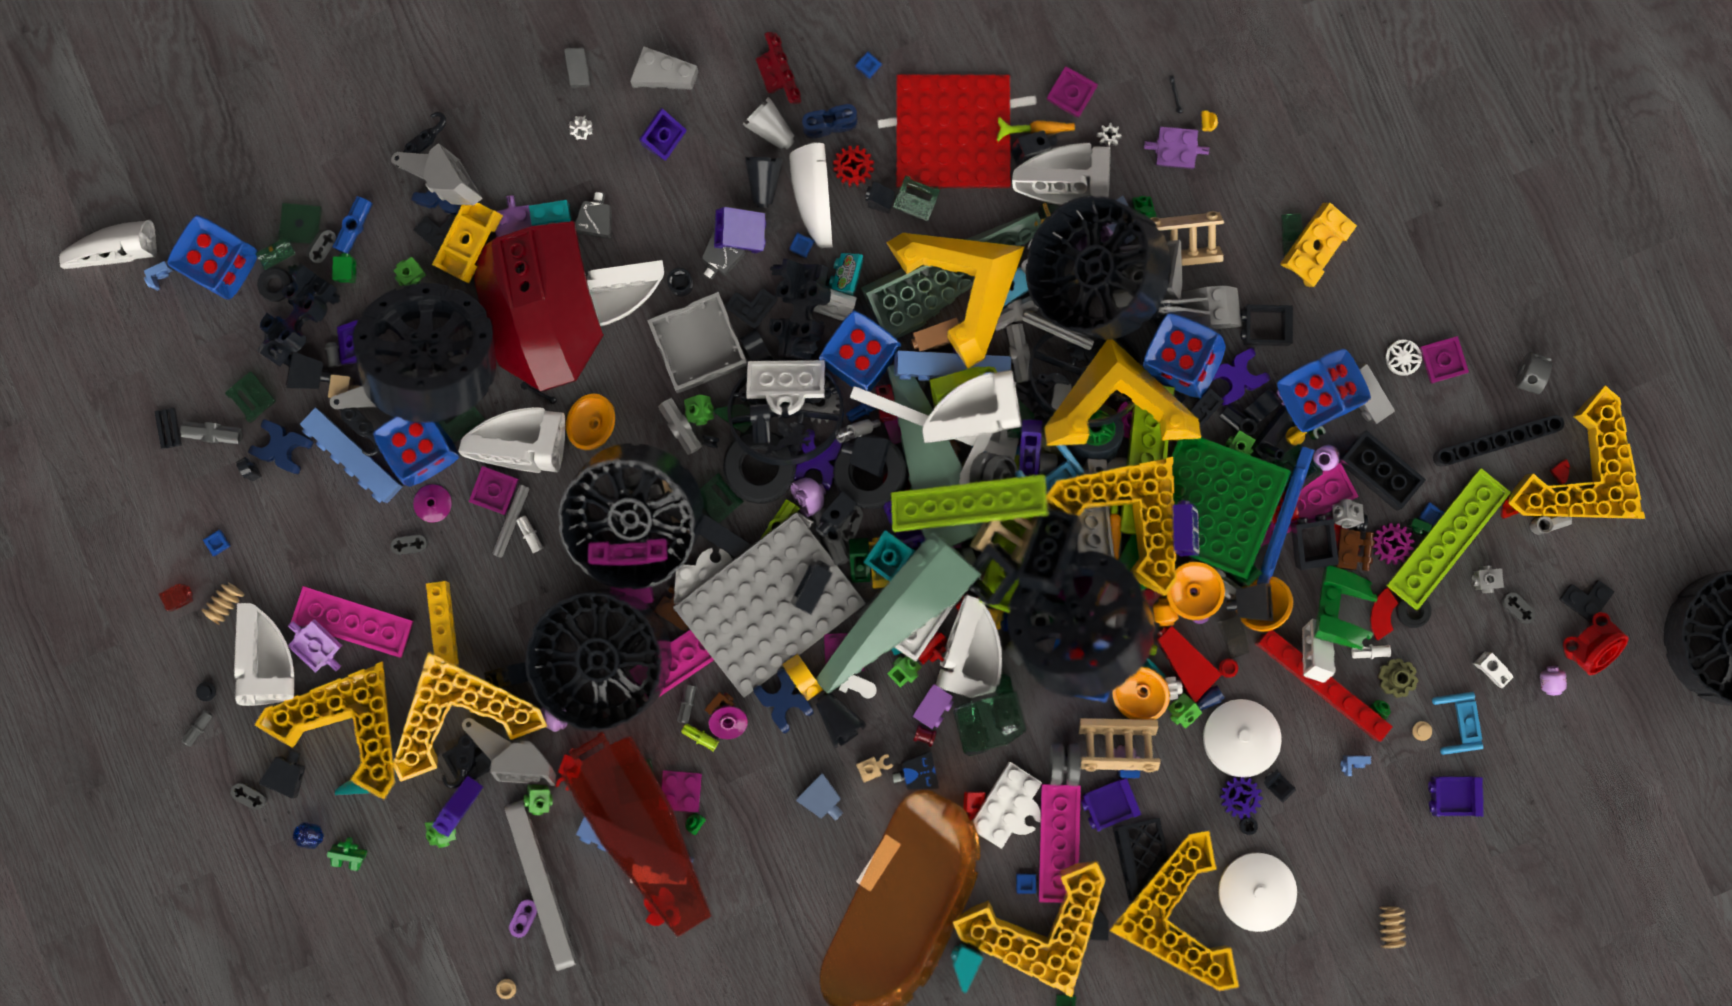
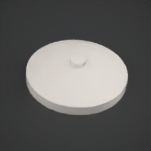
(1242, 738)
(1257, 891)

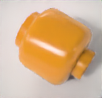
(1164, 613)

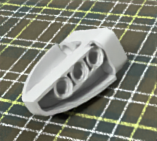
(1065, 174)
(811, 191)
(133, 237)
(622, 289)
(975, 409)
(518, 440)
(971, 652)
(261, 659)

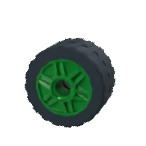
(1102, 441)

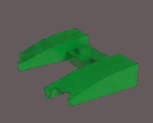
(1327, 624)

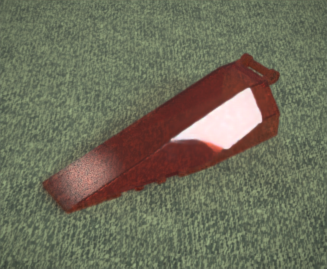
(637, 828)

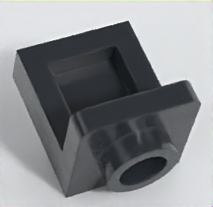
(1279, 785)

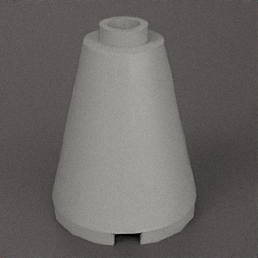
(770, 125)

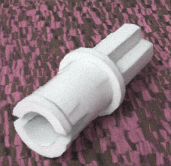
(529, 534)
(1371, 651)

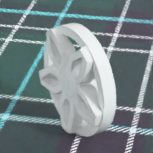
(1403, 357)

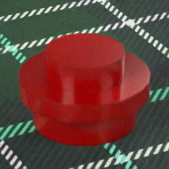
(1228, 668)

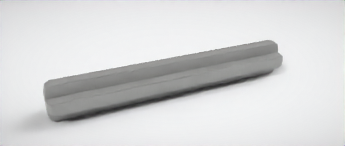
(1046, 325)
(510, 521)

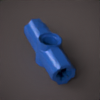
(358, 214)

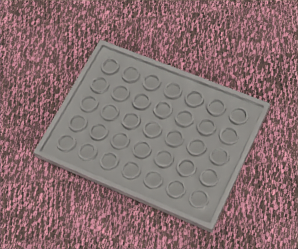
(747, 608)

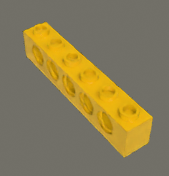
(442, 621)

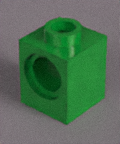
(344, 269)

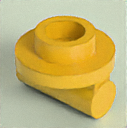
(1209, 121)
(1295, 436)

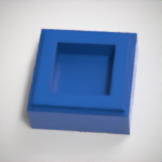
(868, 65)
(801, 245)
(1430, 514)
(216, 543)
(1129, 773)
(1025, 883)

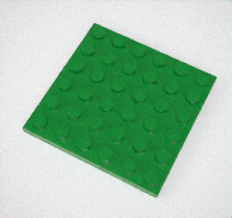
(1233, 500)

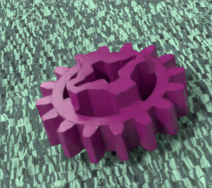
(1395, 537)

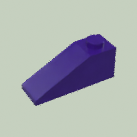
(1030, 447)

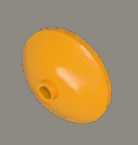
(584, 418)
(1209, 591)
(1282, 607)
(1143, 705)

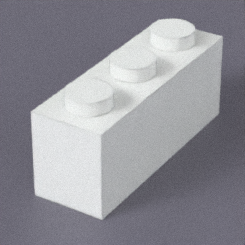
(1317, 654)

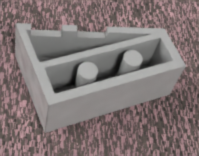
(662, 70)
(1379, 405)

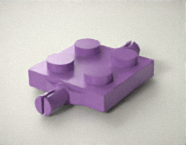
(1176, 147)
(513, 218)
(314, 645)

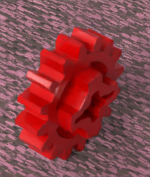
(860, 165)

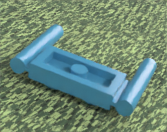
(1065, 470)
(1467, 721)

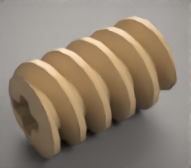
(223, 602)
(1393, 927)

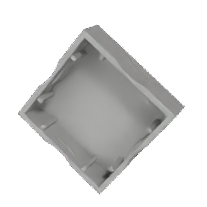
(697, 343)

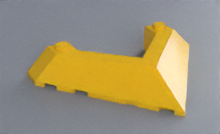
(993, 270)
(1112, 371)
(1612, 466)
(1150, 492)
(447, 685)
(355, 697)
(1147, 923)
(1051, 958)

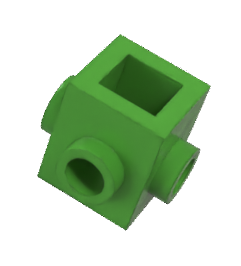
(409, 272)
(699, 409)
(1242, 440)
(904, 670)
(1184, 711)
(538, 799)
(436, 838)

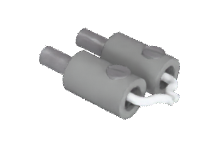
(856, 430)

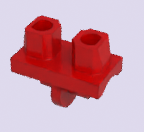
(934, 649)

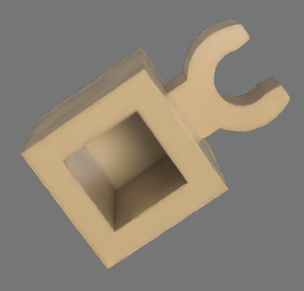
(340, 384)
(870, 768)

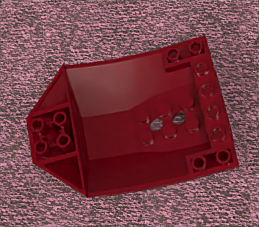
(552, 326)

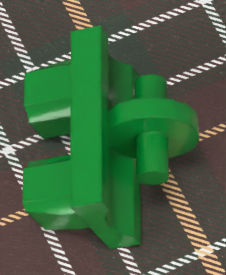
(347, 852)

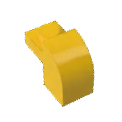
(802, 677)

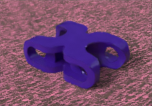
(1239, 377)
(820, 462)

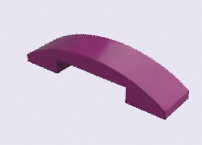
(627, 553)

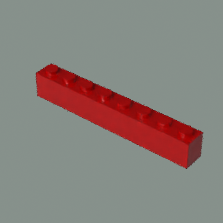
(1330, 690)

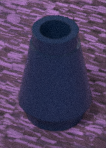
(1210, 698)

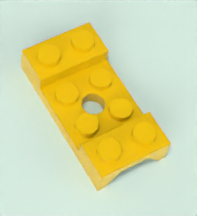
(1330, 229)
(460, 258)

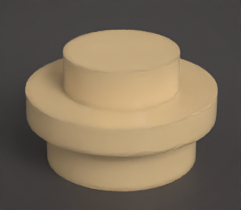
(1422, 731)
(506, 989)

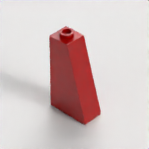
(1187, 663)

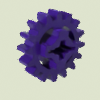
(1237, 788)

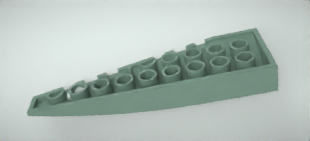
(908, 300)
(928, 463)
(917, 593)

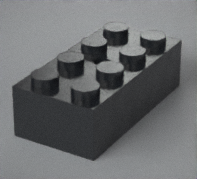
(1398, 479)
(1050, 551)

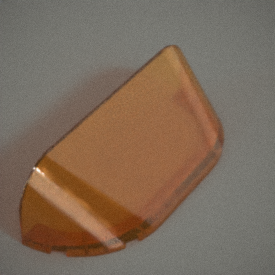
(903, 905)

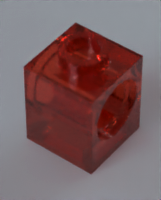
(176, 597)

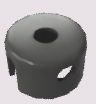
(1533, 373)

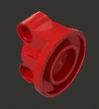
(1596, 645)

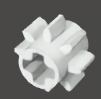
(580, 127)
(1104, 137)
(1174, 686)

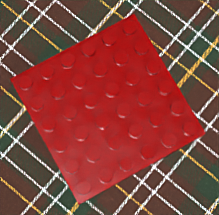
(952, 130)

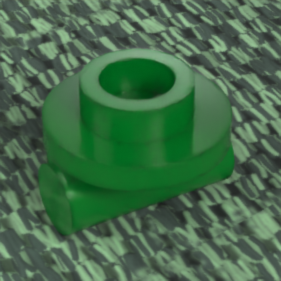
(1381, 708)
(694, 823)

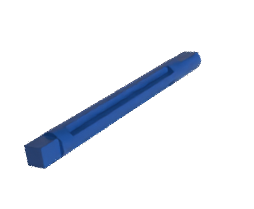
(1285, 515)

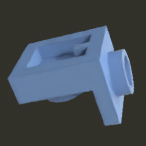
(158, 271)
(1357, 760)

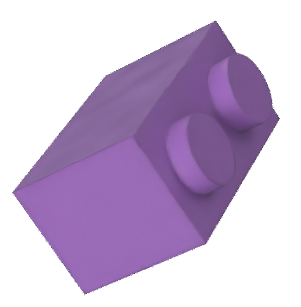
(933, 706)

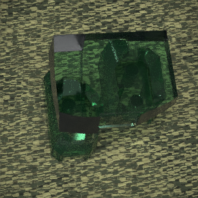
(990, 719)

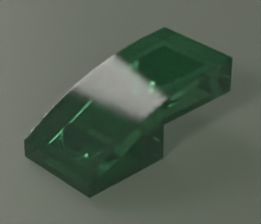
(1291, 229)

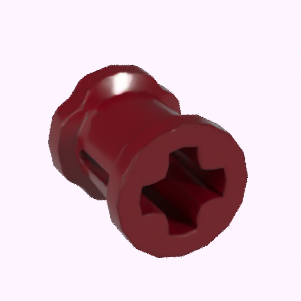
(925, 735)

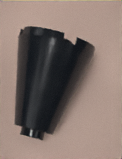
(763, 178)
(838, 719)

